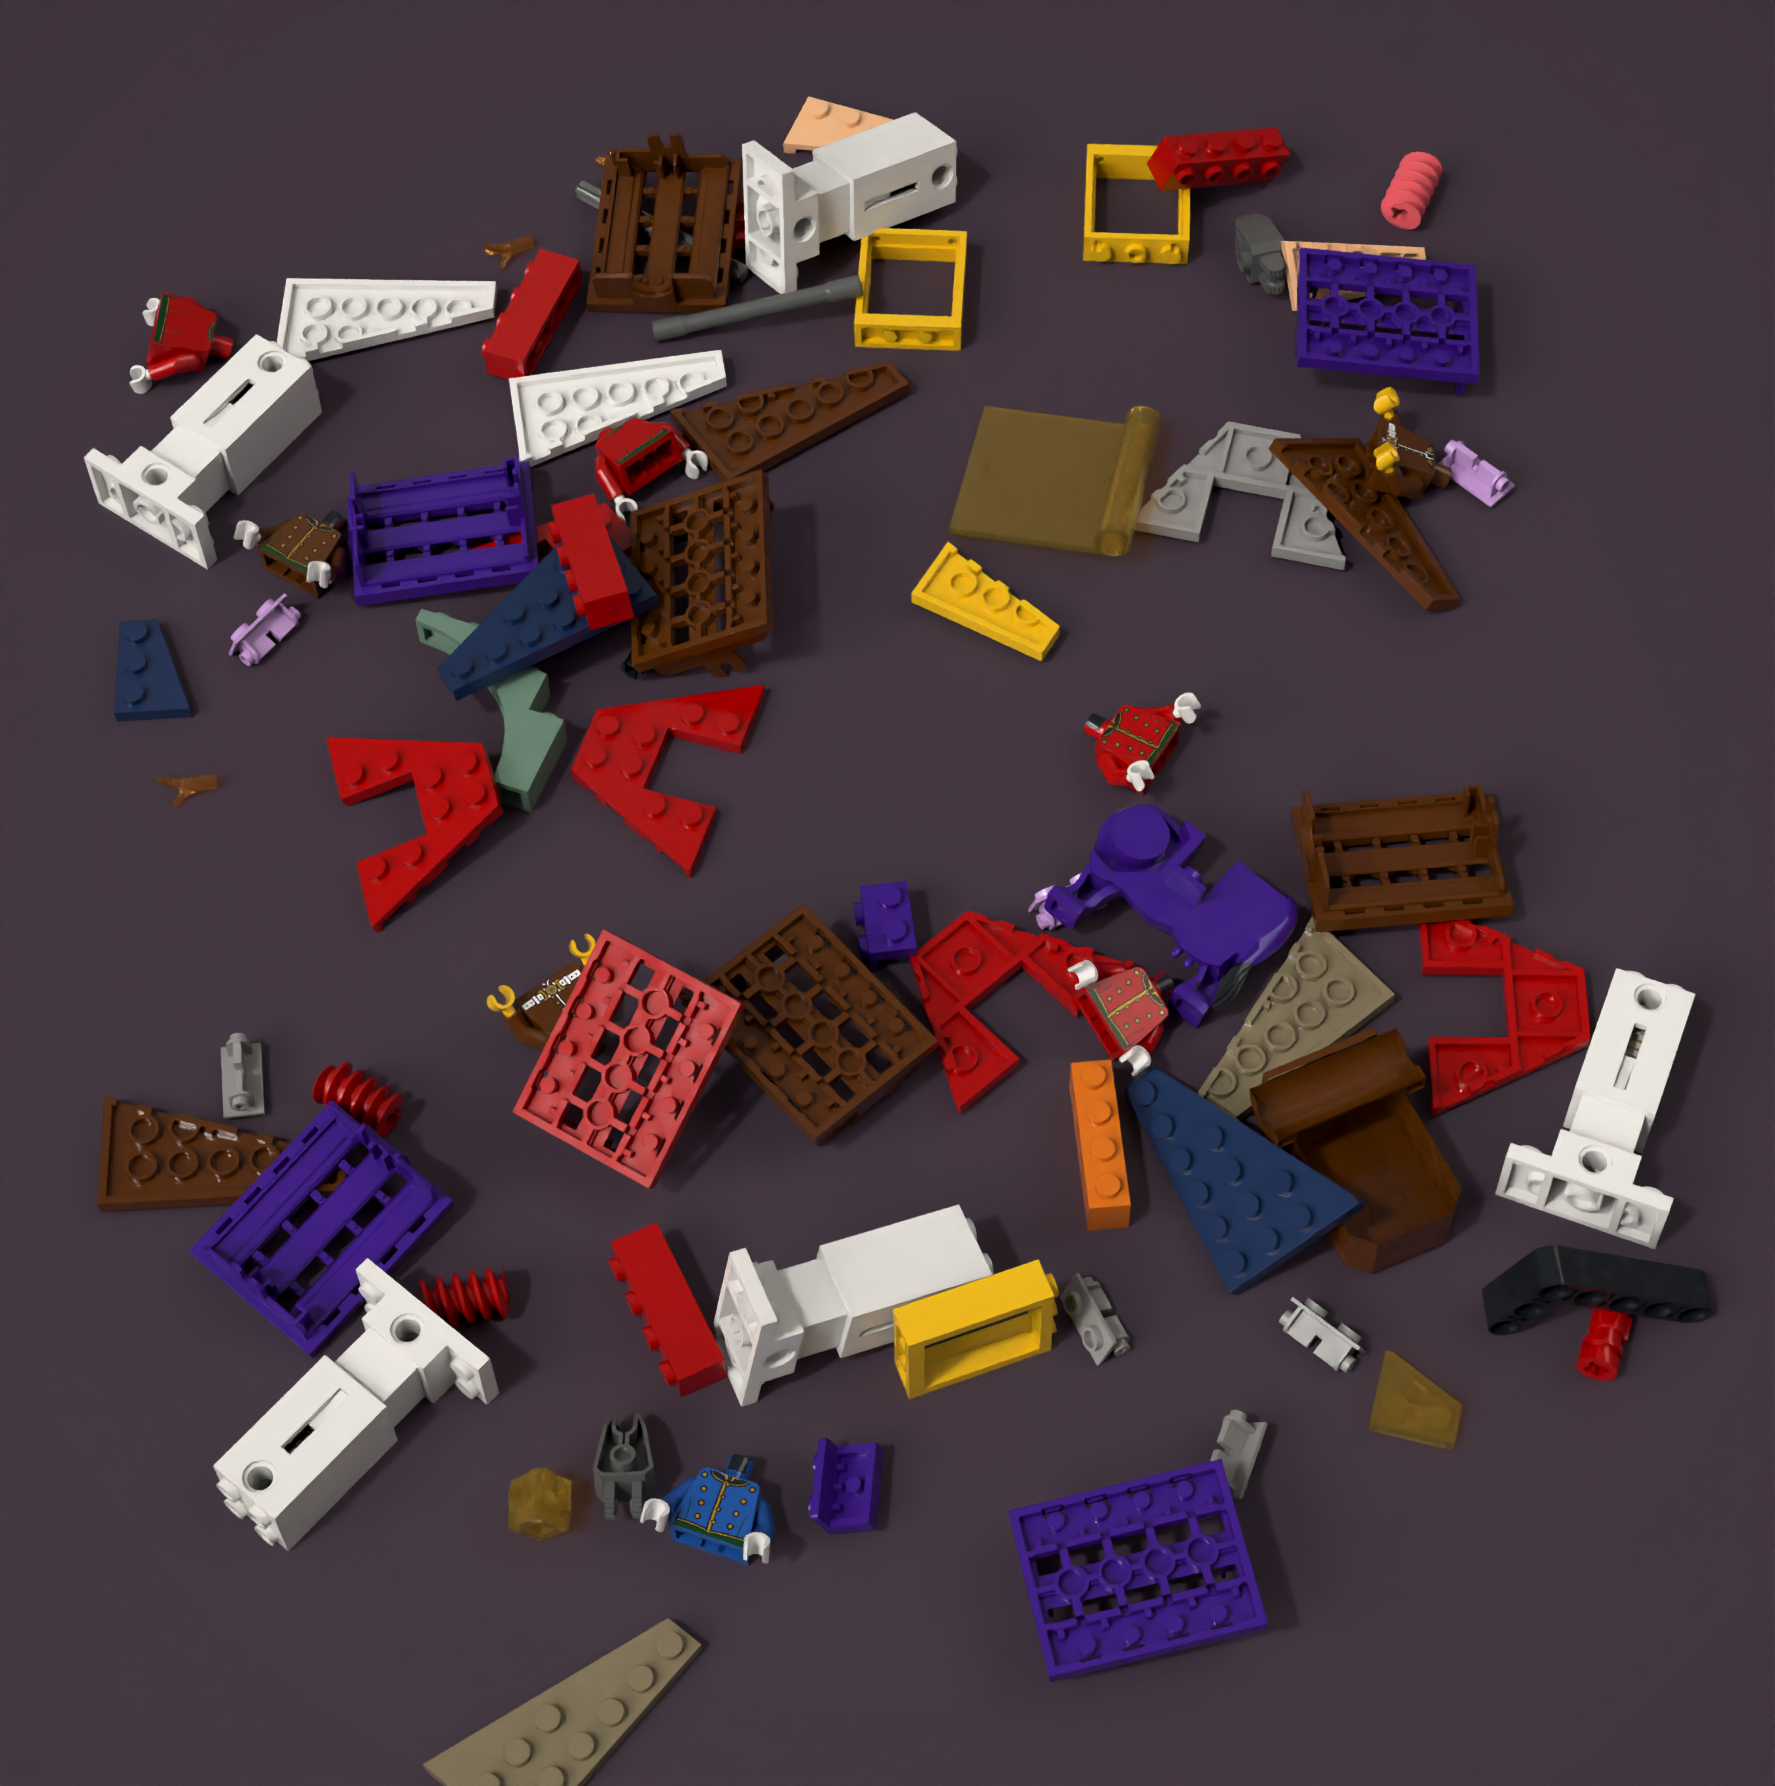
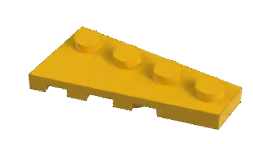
(974, 600)

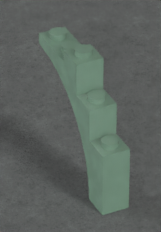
(531, 737)

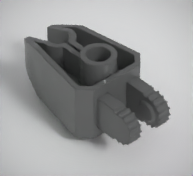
(1260, 252)
(624, 1470)

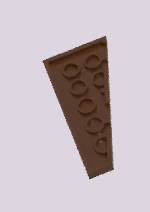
(785, 419)
(180, 1160)

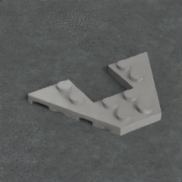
(1242, 462)

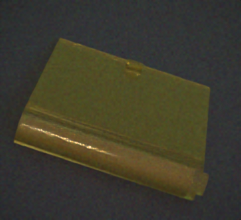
(1057, 480)

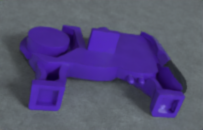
(1228, 932)

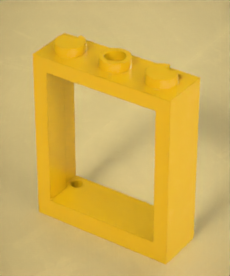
(1130, 163)
(911, 330)
(969, 1308)

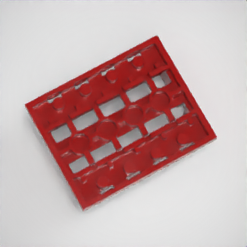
(675, 1083)

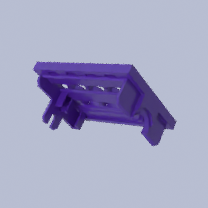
(1386, 352)
(439, 496)
(283, 1191)
(1152, 1625)

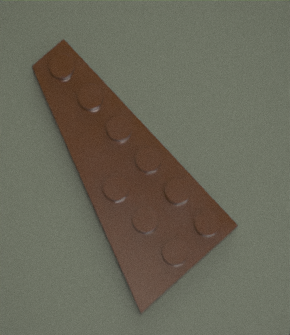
(1336, 476)

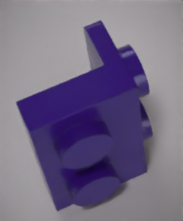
(886, 922)
(846, 1486)

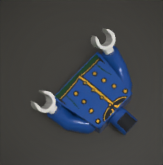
(717, 1513)

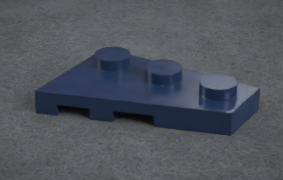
(146, 675)

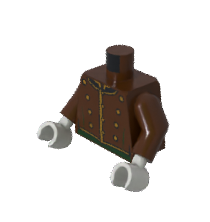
(301, 550)

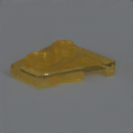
(1413, 1406)

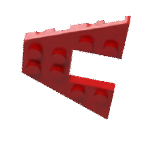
(625, 750)
(455, 800)
(965, 967)
(1541, 1004)

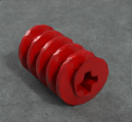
(359, 1098)
(468, 1297)

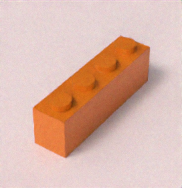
(1099, 1145)

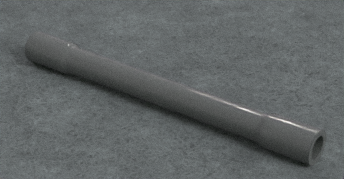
(830, 292)

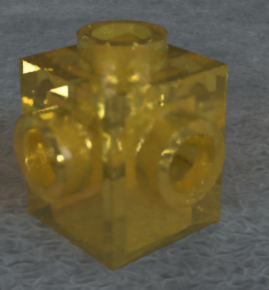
(539, 1504)

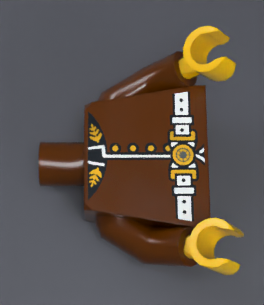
(1398, 458)
(540, 1008)

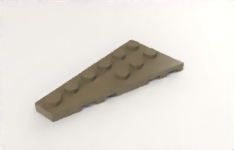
(1308, 1005)
(574, 1724)

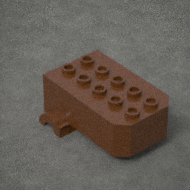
(1361, 1131)

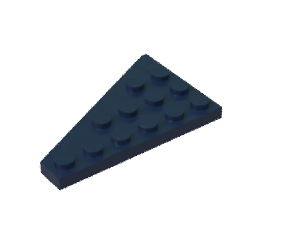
(532, 626)
(1238, 1187)

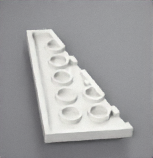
(354, 314)
(574, 406)

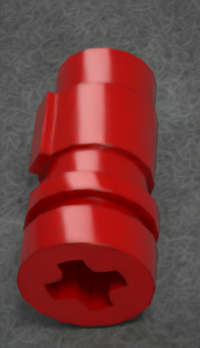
(1602, 1348)

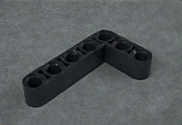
(1593, 1281)

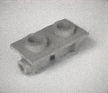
(242, 1078)
(1085, 1305)
(1336, 1344)
(1241, 1447)

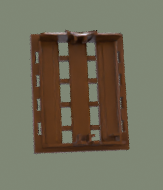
(612, 275)
(745, 512)
(1398, 821)
(773, 1060)

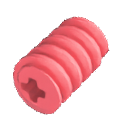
(1411, 190)

